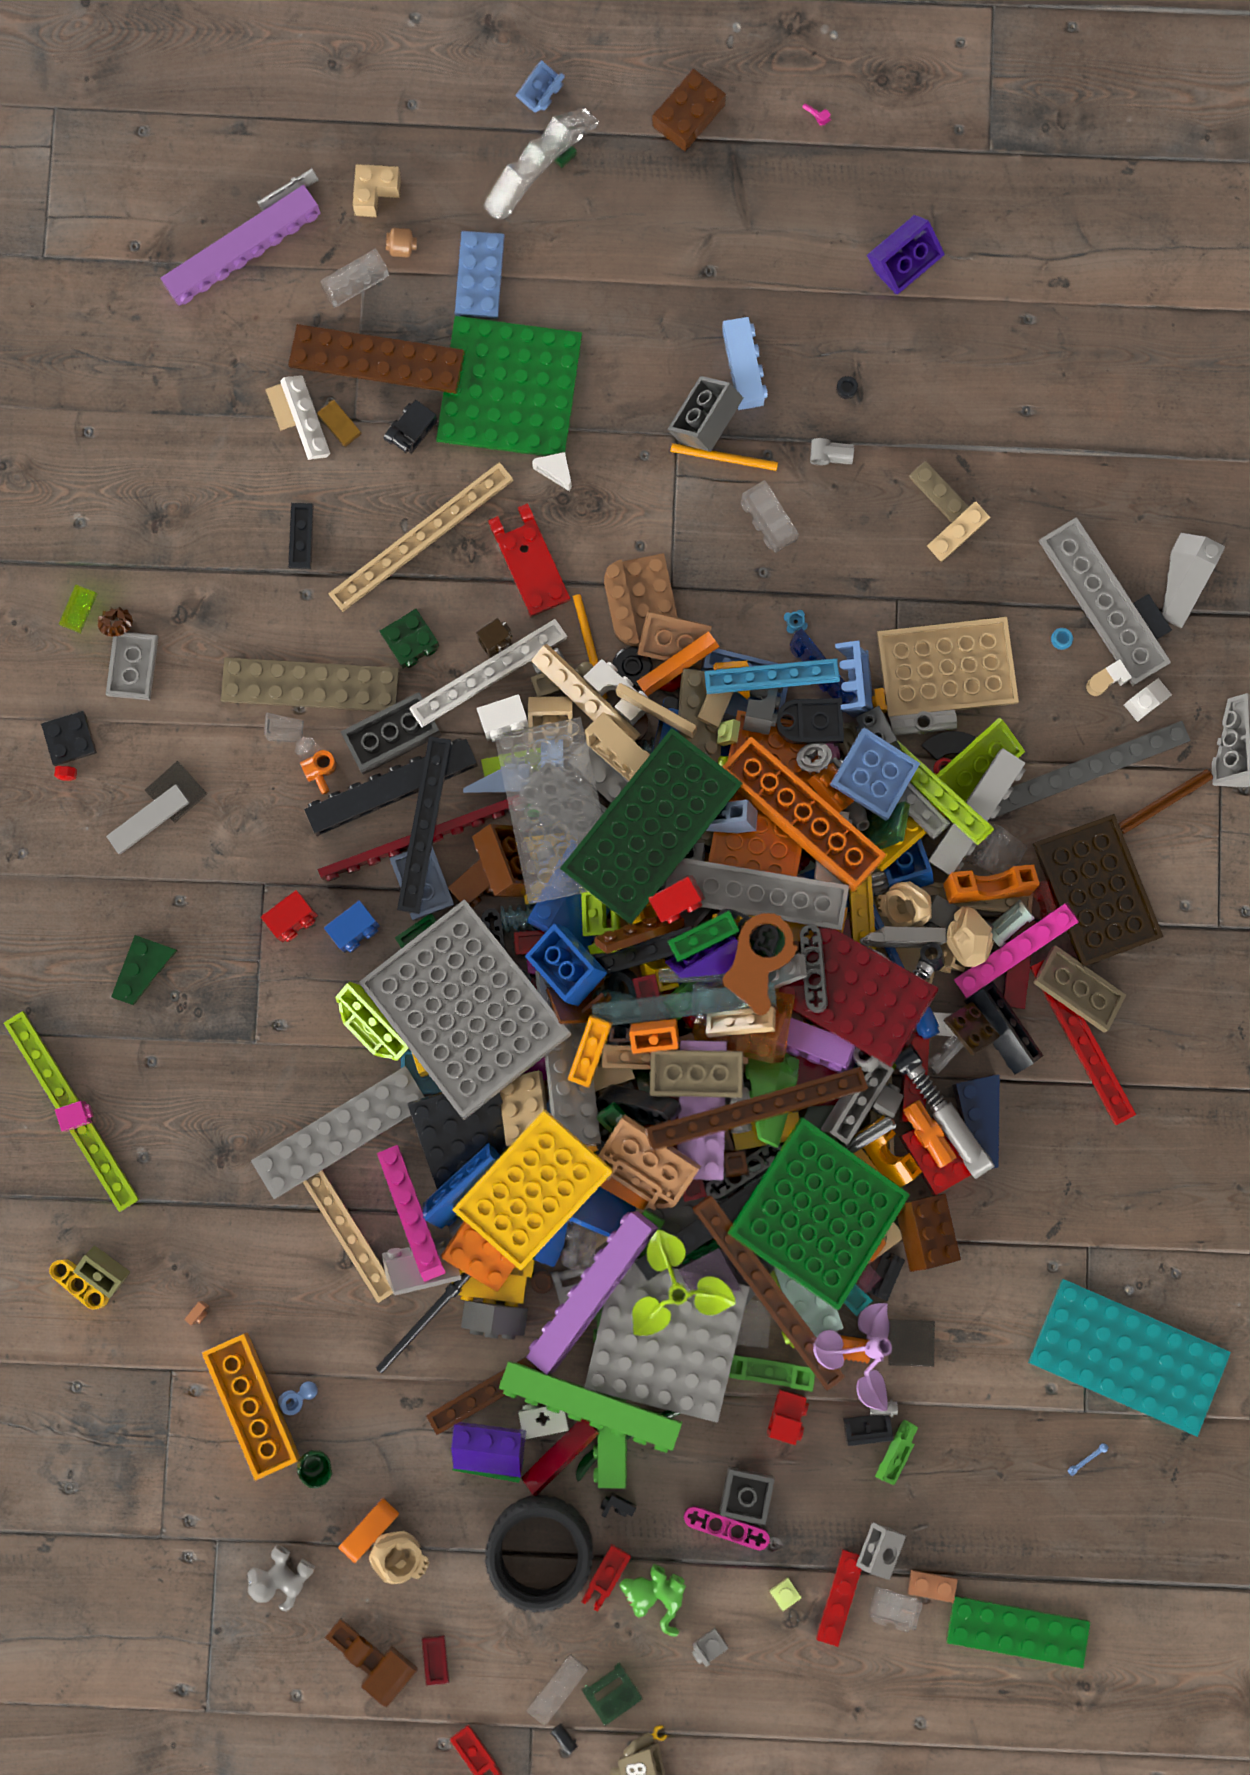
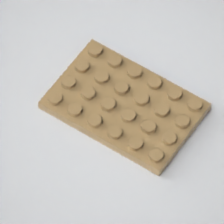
(947, 667)

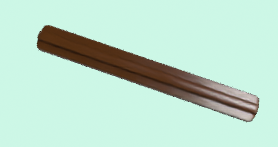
(1165, 801)

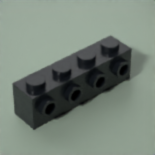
(1014, 1041)

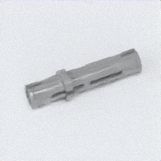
(305, 179)

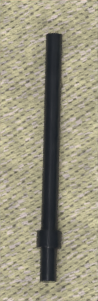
(452, 1290)

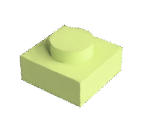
(728, 732)
(785, 1594)

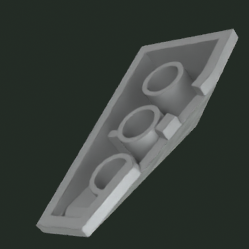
(1189, 570)
(1232, 761)

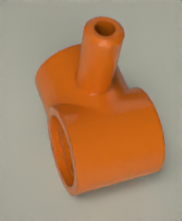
(314, 772)

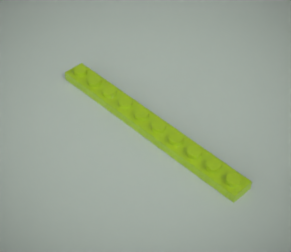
(61, 1094)

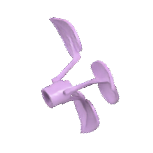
(829, 1353)

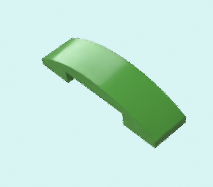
(772, 1372)

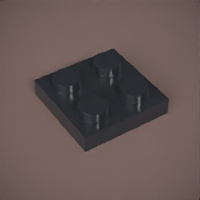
(68, 738)

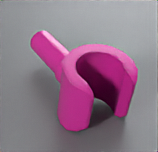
(822, 117)

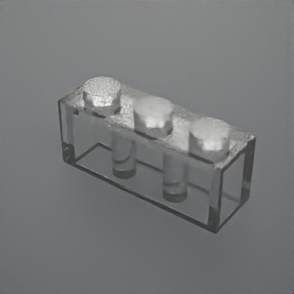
(354, 278)
(769, 517)

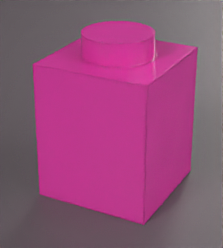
(74, 1115)

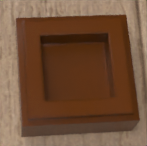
(735, 1164)

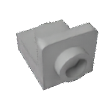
(709, 1647)

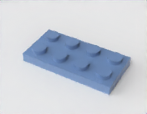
(479, 275)

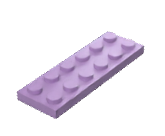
(709, 1149)

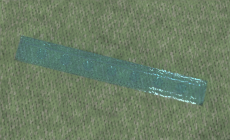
(673, 1005)

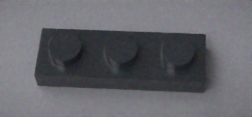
(301, 536)

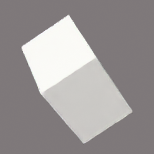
(554, 468)

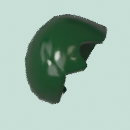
(314, 1469)

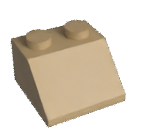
(549, 710)

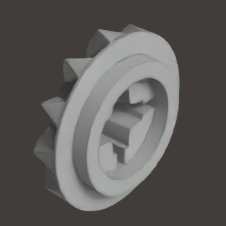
(809, 752)

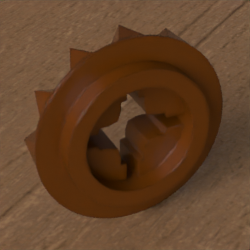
(118, 627)

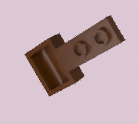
(386, 1672)

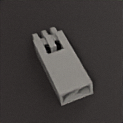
(904, 937)

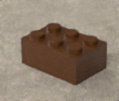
(689, 110)
(500, 859)
(928, 1233)

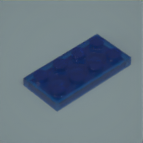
(805, 648)

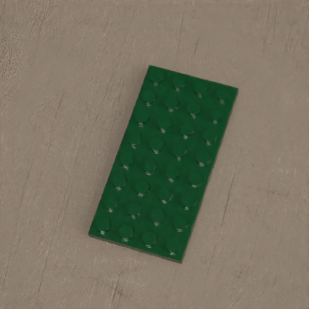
(651, 826)

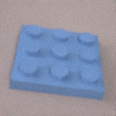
(874, 774)

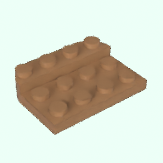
(633, 590)
(654, 1175)

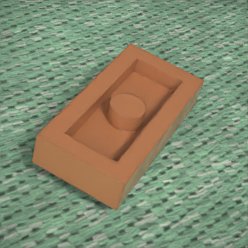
(932, 1586)

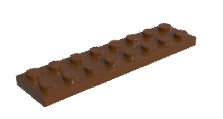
(376, 358)

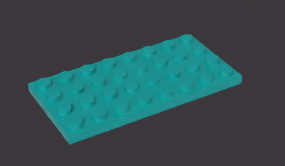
(1129, 1357)

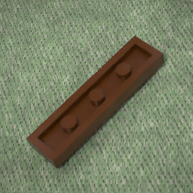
(635, 933)

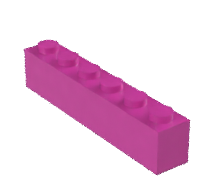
(1017, 950)
(411, 1213)

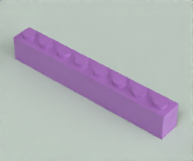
(241, 245)
(592, 1292)

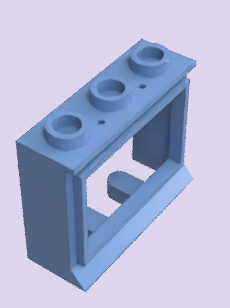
(859, 677)

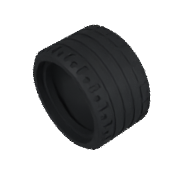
(530, 1598)

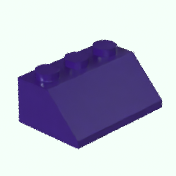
(906, 254)
(488, 1449)

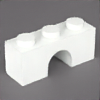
(604, 678)

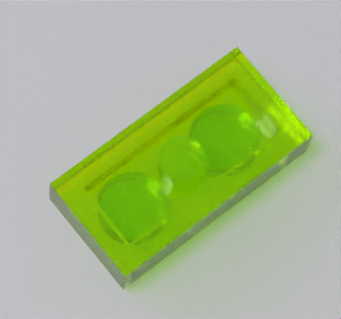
(78, 609)

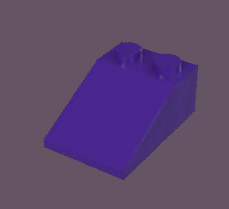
(710, 961)

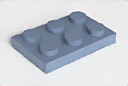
(436, 893)

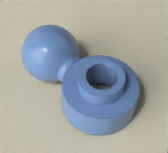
(307, 1391)

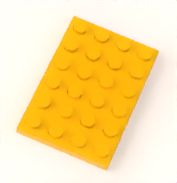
(532, 1189)

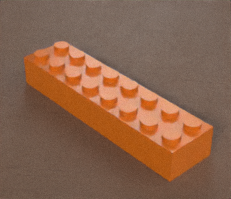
(804, 815)

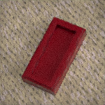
(435, 1660)

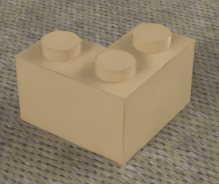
(373, 183)

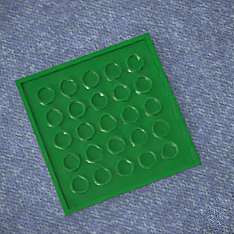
(511, 387)
(819, 1214)

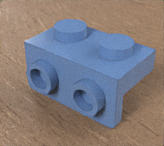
(540, 87)

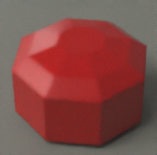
(65, 773)

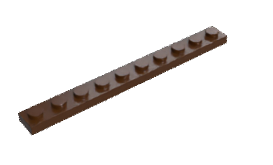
(755, 1109)
(765, 1289)

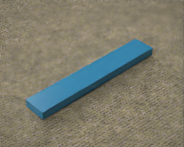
(772, 676)

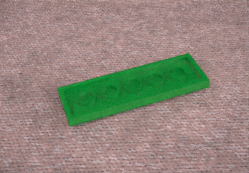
(1018, 1632)

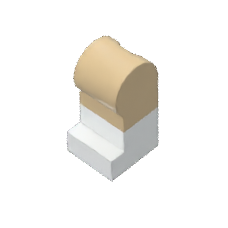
(1114, 673)

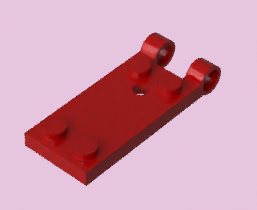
(534, 570)

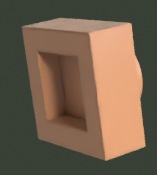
(198, 1313)

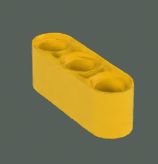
(68, 1282)

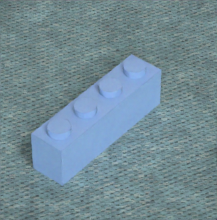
(743, 362)

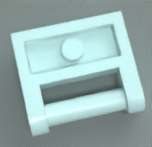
(1010, 922)

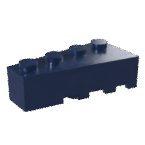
(979, 1110)

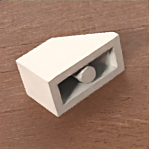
(1147, 699)

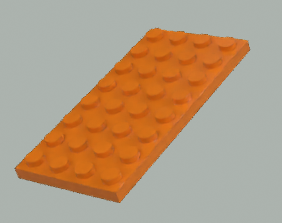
(769, 846)

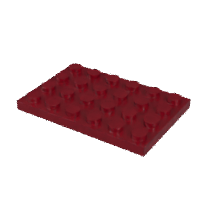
(868, 997)

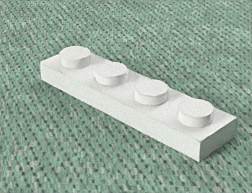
(305, 417)

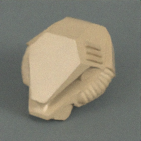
(905, 905)
(969, 937)
(398, 1558)

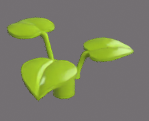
(710, 1299)

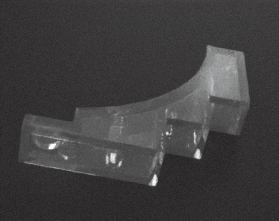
(517, 177)

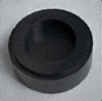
(847, 387)

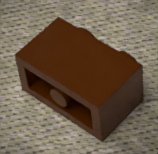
(471, 885)

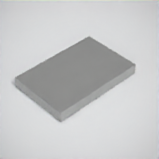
(132, 666)

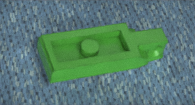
(897, 1453)

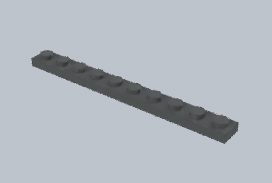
(1094, 767)

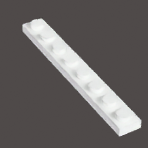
(486, 673)

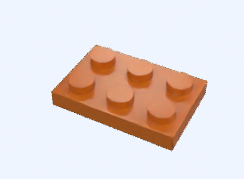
(477, 1257)

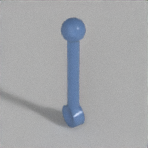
(1073, 1469)

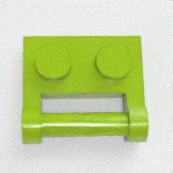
(594, 916)

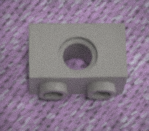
(880, 1551)

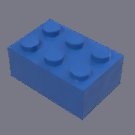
(566, 964)

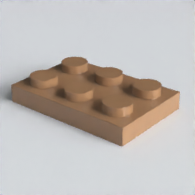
(667, 635)

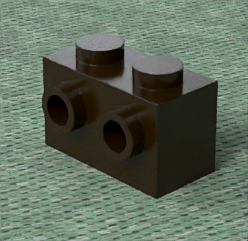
(494, 637)

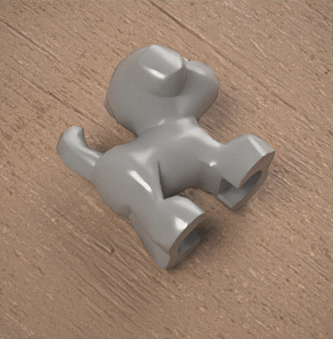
(264, 1584)

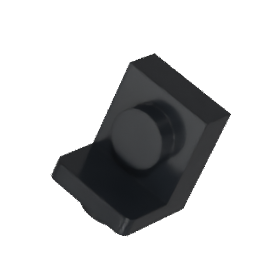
(621, 1505)

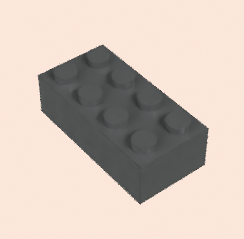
(387, 735)

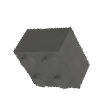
(746, 1495)

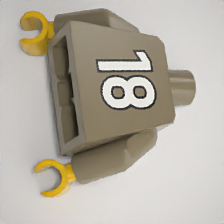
(642, 1756)

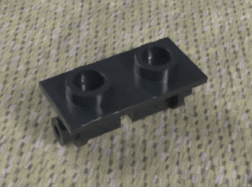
(888, 1270)

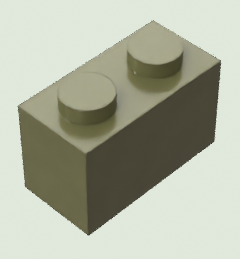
(101, 1271)

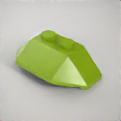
(368, 1023)

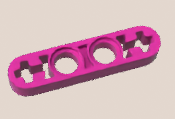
(725, 1531)

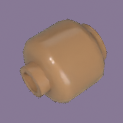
(400, 242)

